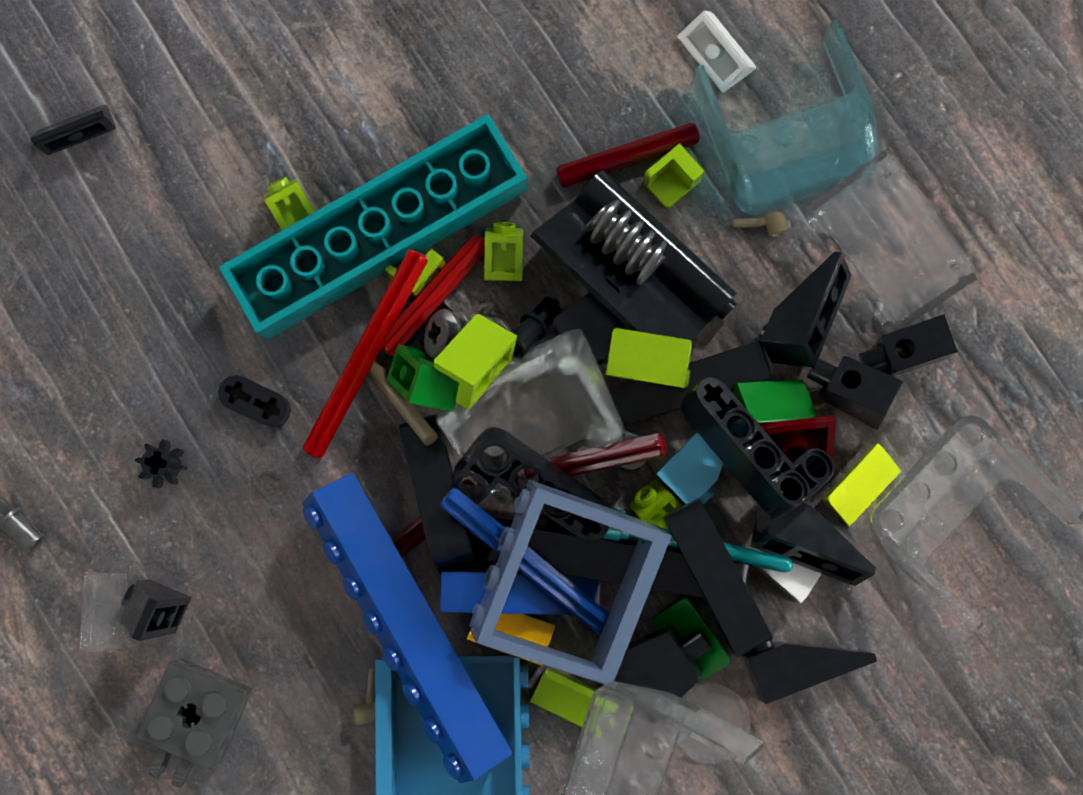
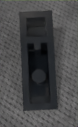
(806, 315)
(810, 543)
(153, 609)
(791, 667)

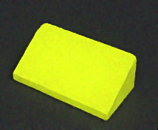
(861, 484)

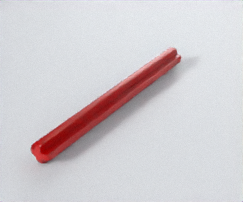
(365, 353)

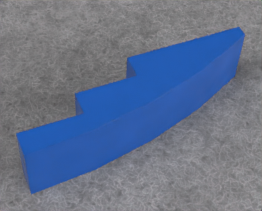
(465, 589)

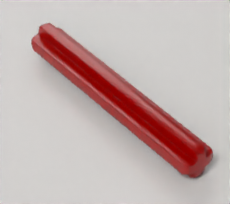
(435, 293)

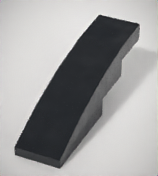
(647, 399)

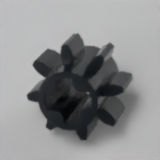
(149, 460)

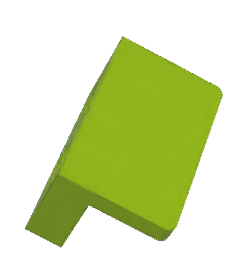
(649, 357)
(476, 358)
(563, 695)

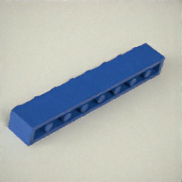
(406, 629)

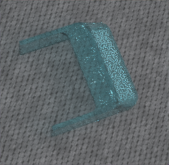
(800, 150)

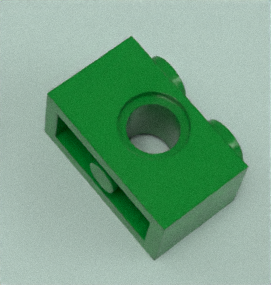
(419, 381)

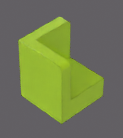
(673, 176)

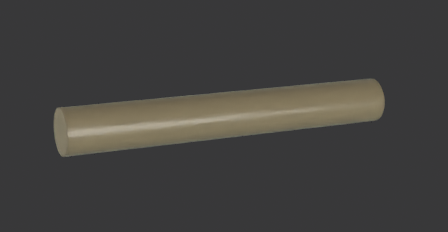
(405, 408)

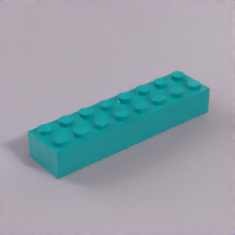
(375, 227)

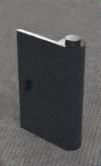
(675, 298)

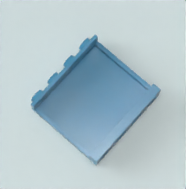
(414, 764)

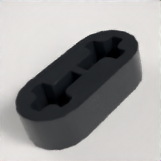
(258, 393)

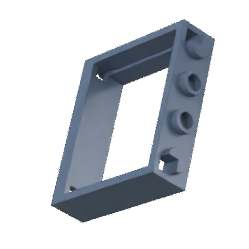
(626, 606)

